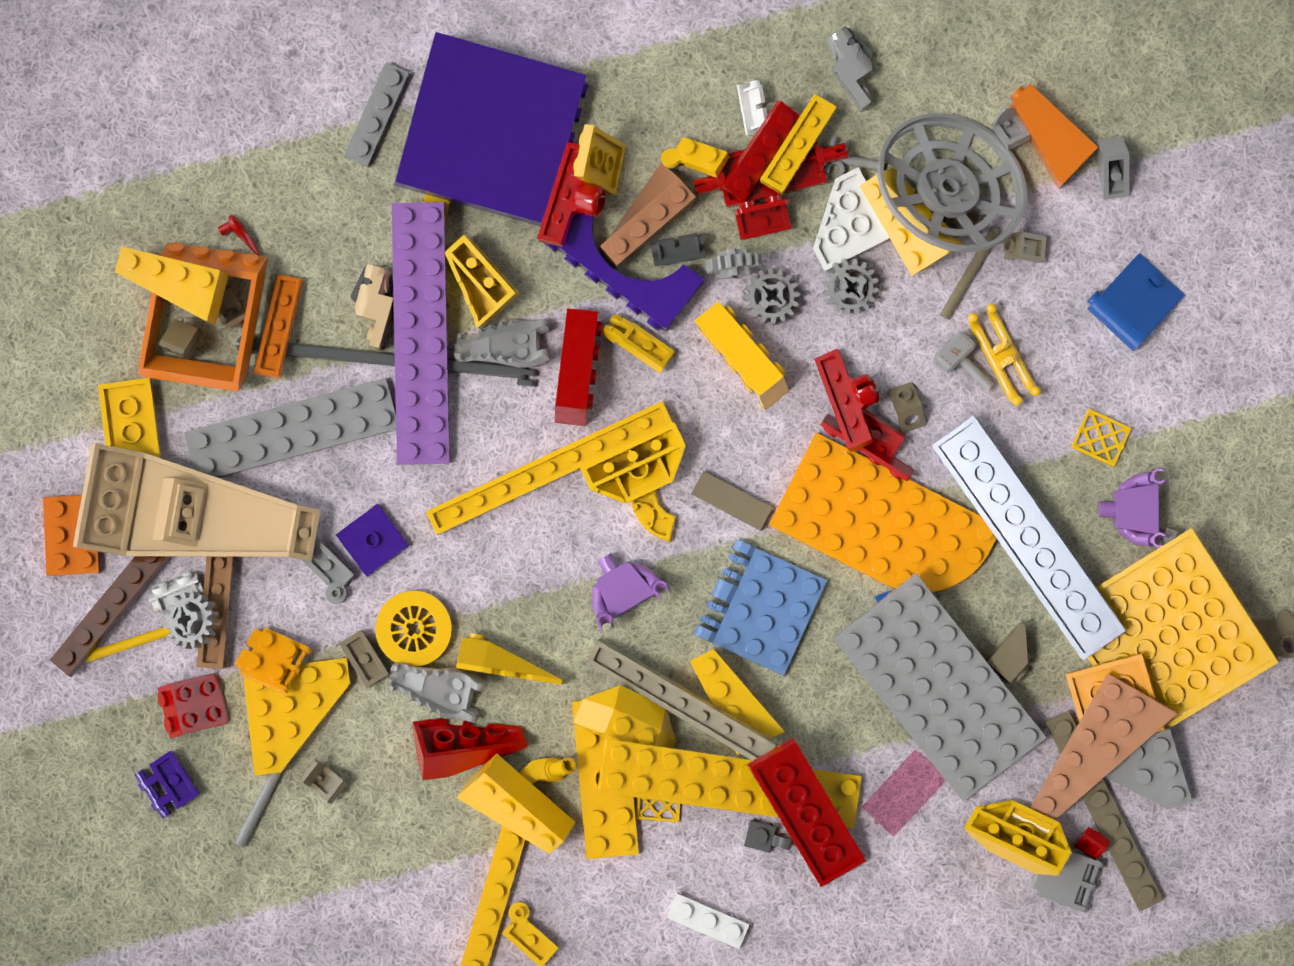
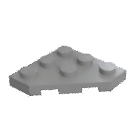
(1155, 771)

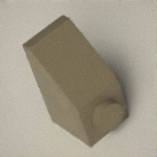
(181, 338)
(1011, 655)

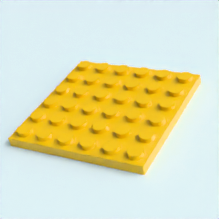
(1185, 625)

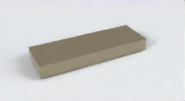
(731, 500)

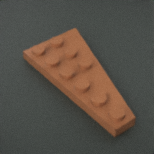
(1108, 732)

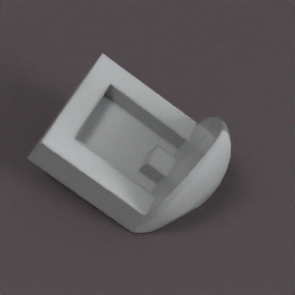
(1010, 129)

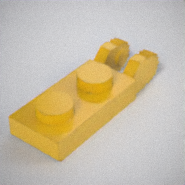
(638, 342)

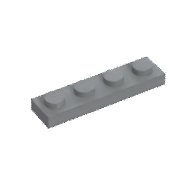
(376, 114)

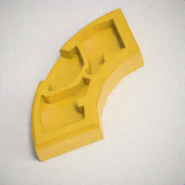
(653, 516)

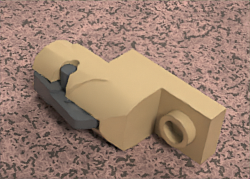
(373, 304)

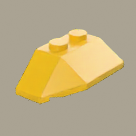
(637, 466)
(625, 717)
(1020, 836)

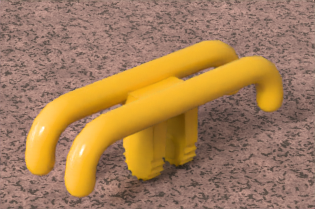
(1002, 355)

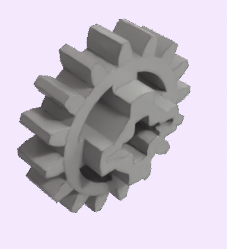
(734, 263)
(762, 288)
(841, 292)
(190, 624)

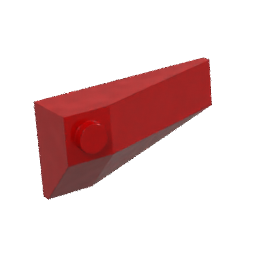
(452, 749)

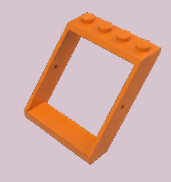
(196, 372)

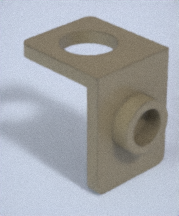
(906, 404)

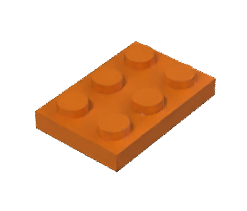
(59, 530)

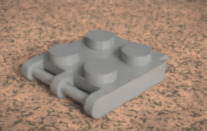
(1070, 884)

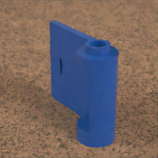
(1135, 302)

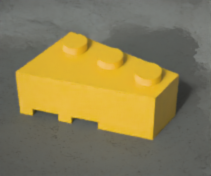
(480, 280)

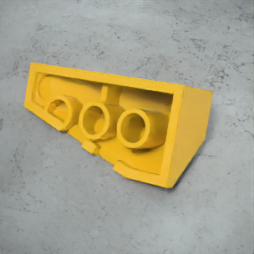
(489, 658)

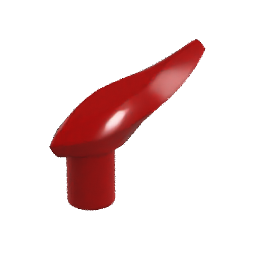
(236, 226)

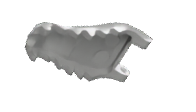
(509, 343)
(440, 689)

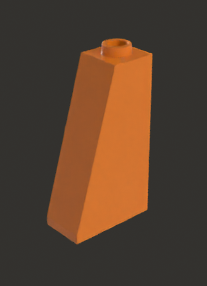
(1052, 135)

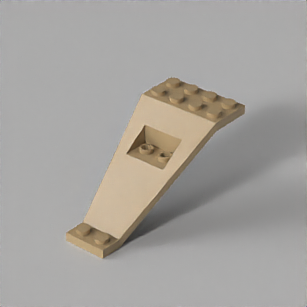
(137, 502)

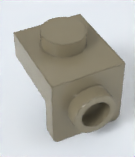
(231, 310)
(323, 781)

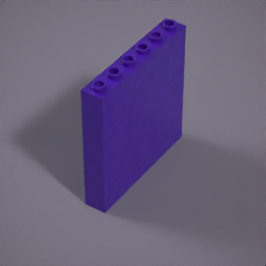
(490, 129)

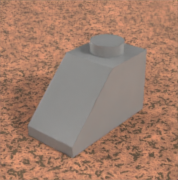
(1113, 167)

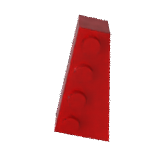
(576, 367)

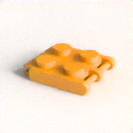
(271, 659)

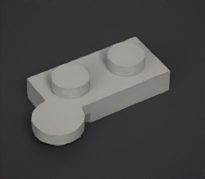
(330, 571)

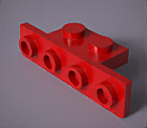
(885, 444)

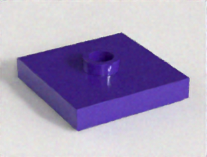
(372, 540)

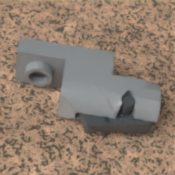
(852, 65)

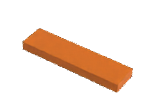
(278, 326)

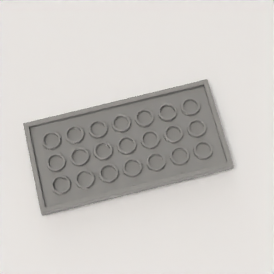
(939, 687)

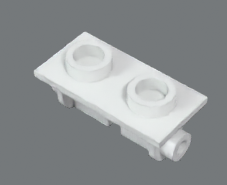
(751, 101)
(164, 593)

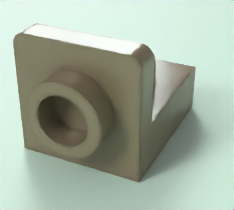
(1025, 247)

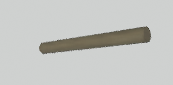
(968, 276)

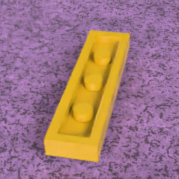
(798, 144)

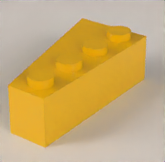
(913, 251)
(743, 354)
(731, 695)
(516, 804)

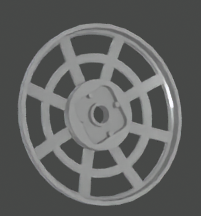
(953, 174)

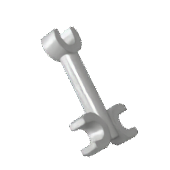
(851, 160)

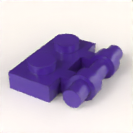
(174, 781)

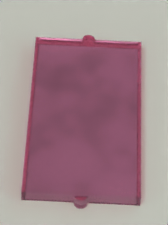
(903, 793)

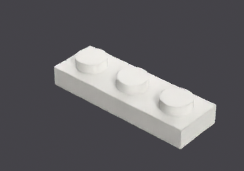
(708, 921)

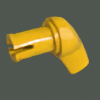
(548, 769)

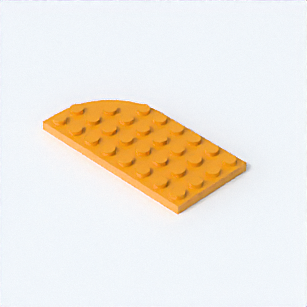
(879, 522)

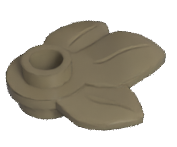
(1278, 632)

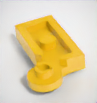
(696, 157)
(527, 936)

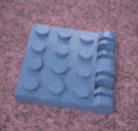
(764, 610)

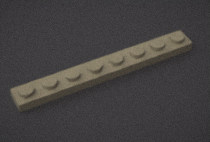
(680, 701)
(1111, 826)

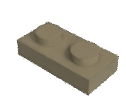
(364, 658)

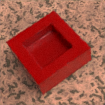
(1092, 843)

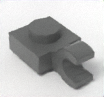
(762, 837)

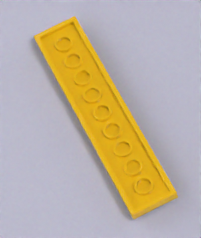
(705, 780)

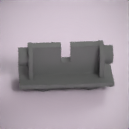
(689, 249)

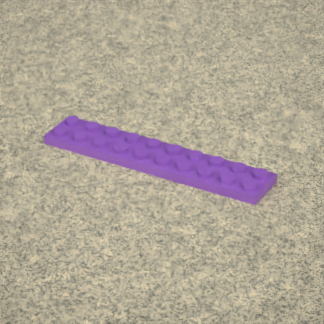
(420, 333)

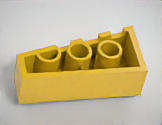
(182, 283)

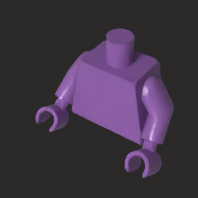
(1137, 509)
(622, 589)

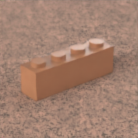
(651, 212)

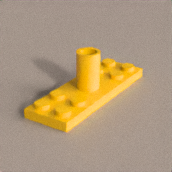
(607, 817)

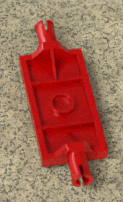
(809, 175)

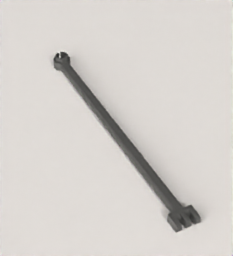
(388, 359)

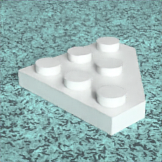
(847, 223)

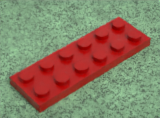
(806, 812)

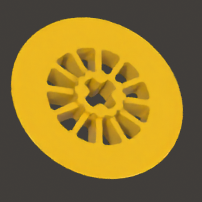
(386, 619)

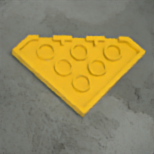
(285, 722)

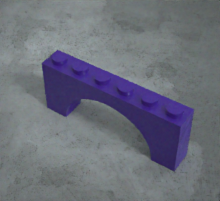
(656, 299)

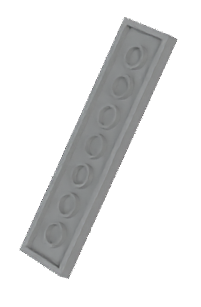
(292, 429)

